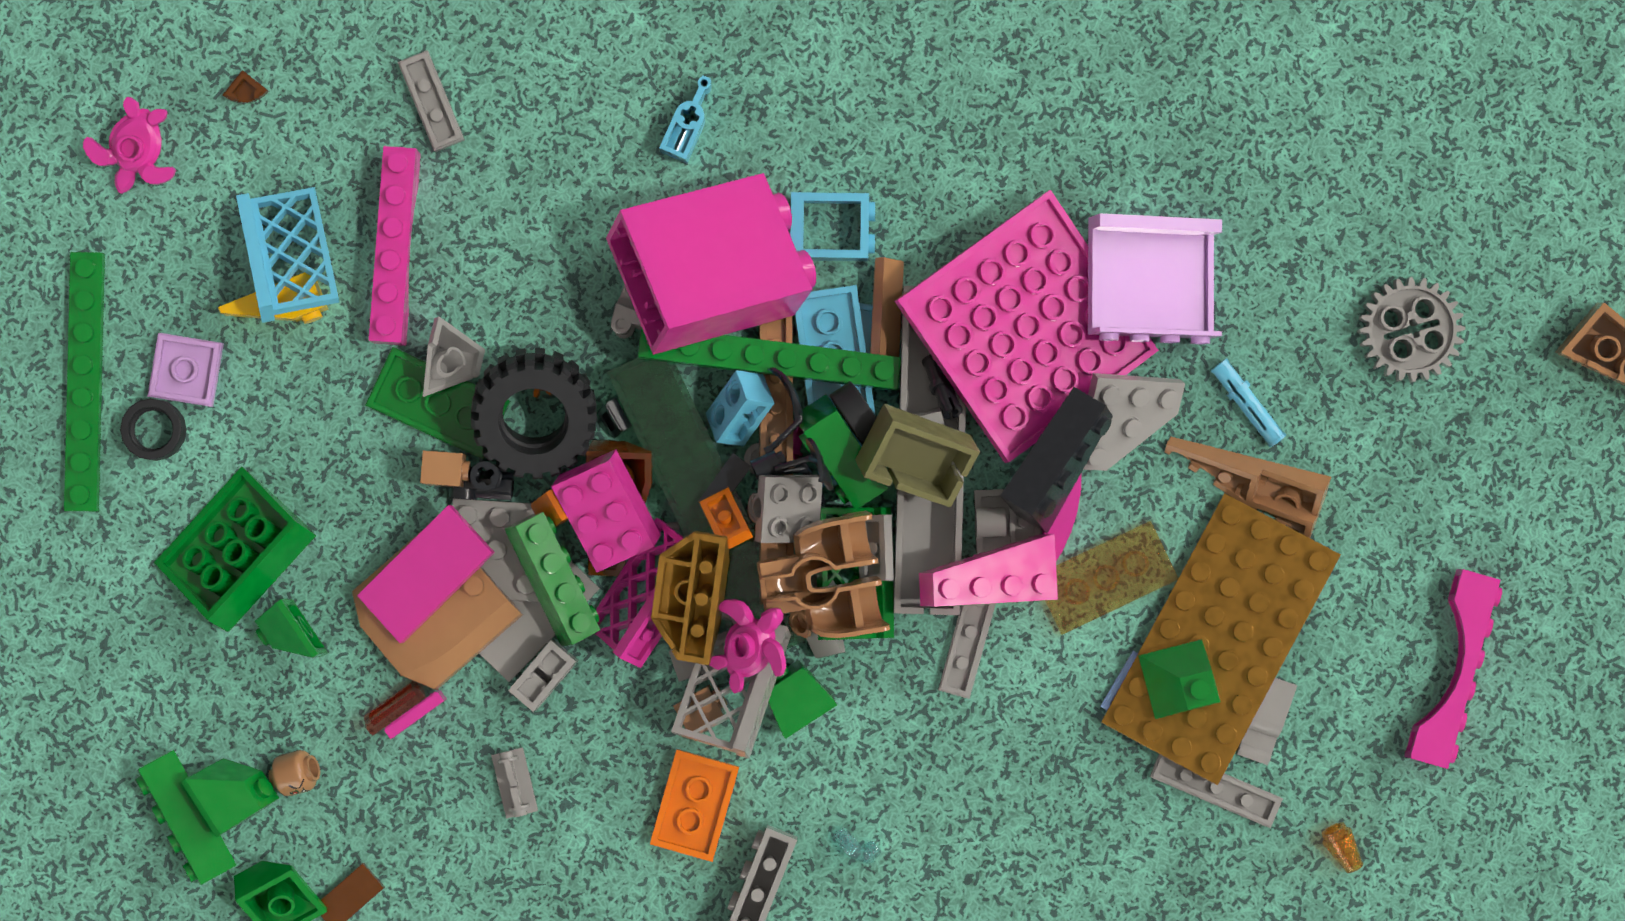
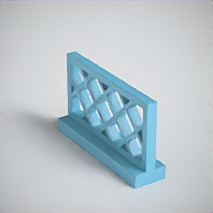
(261, 264)

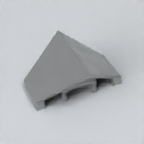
(450, 358)

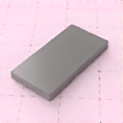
(527, 635)

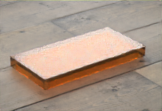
(1110, 577)

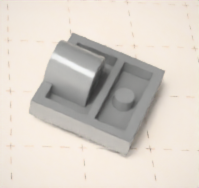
(784, 506)
(997, 523)

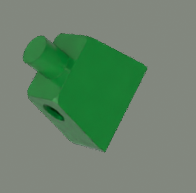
(798, 699)

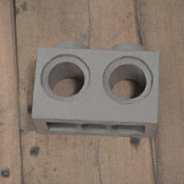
(543, 675)

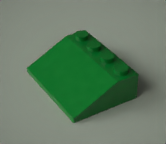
(234, 550)

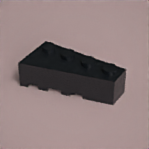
(1057, 460)

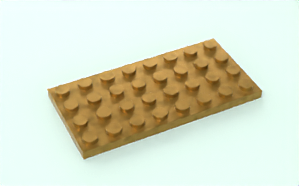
(1247, 602)

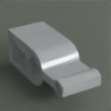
(1267, 723)

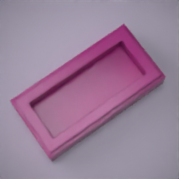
(415, 714)

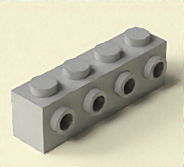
(762, 875)

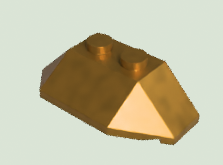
(689, 594)

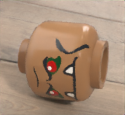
(294, 773)

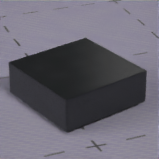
(614, 418)

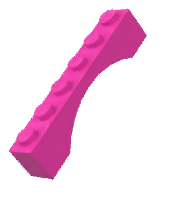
(393, 243)
(1472, 603)

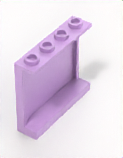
(1151, 278)

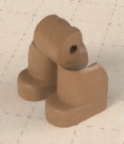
(829, 610)

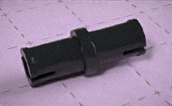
(942, 389)

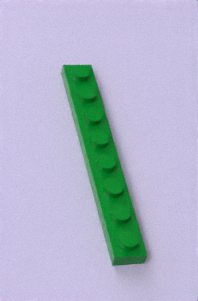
(792, 359)
(84, 381)

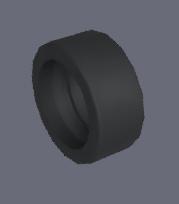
(854, 410)
(128, 429)

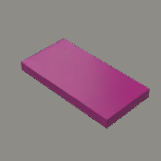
(425, 574)

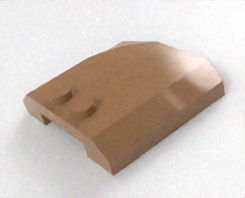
(447, 638)

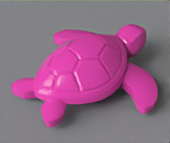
(133, 147)
(750, 644)

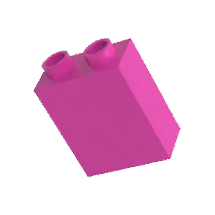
(710, 262)

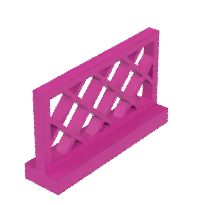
(641, 632)

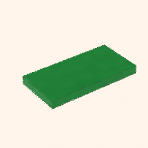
(440, 414)

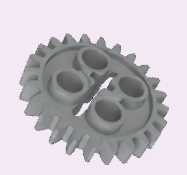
(1403, 302)

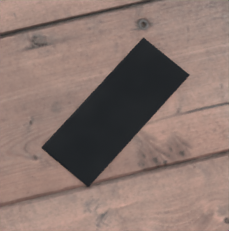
(729, 476)

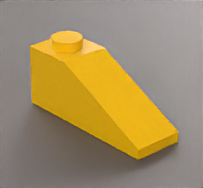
(248, 305)

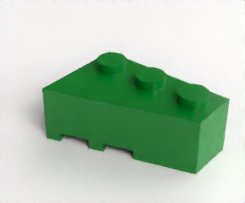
(839, 452)

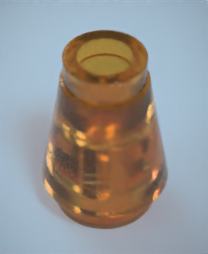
(1342, 846)

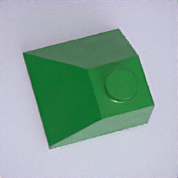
(288, 630)
(1179, 679)
(229, 793)
(276, 894)

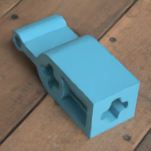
(691, 131)

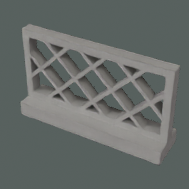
(750, 713)

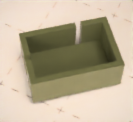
(917, 455)

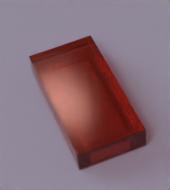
(394, 707)

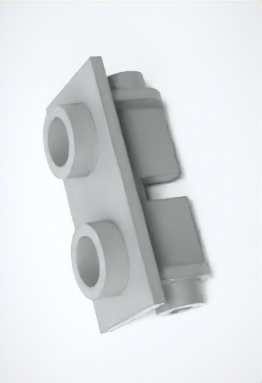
(514, 783)

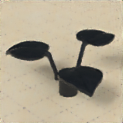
(776, 463)

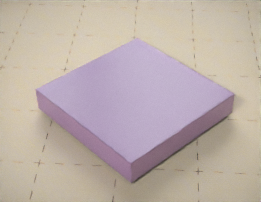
(185, 369)

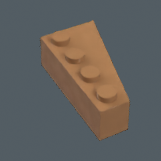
(1598, 343)

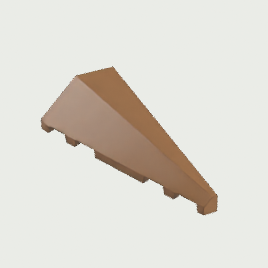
(1281, 490)

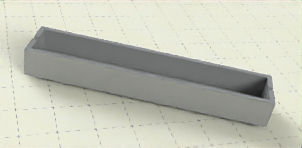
(924, 530)

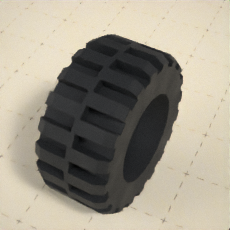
(526, 453)

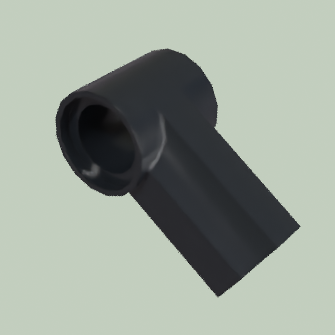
(503, 492)

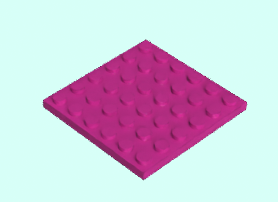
(1014, 325)

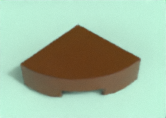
(245, 89)

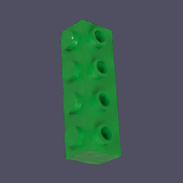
(552, 578)
(190, 832)

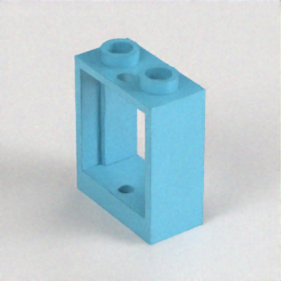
(867, 214)

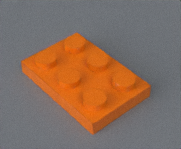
(694, 805)

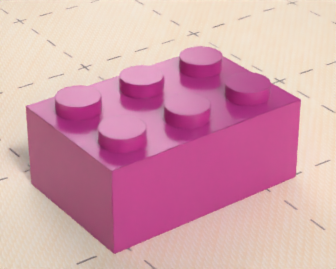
(606, 510)

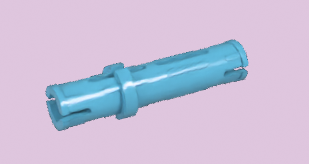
(1248, 402)

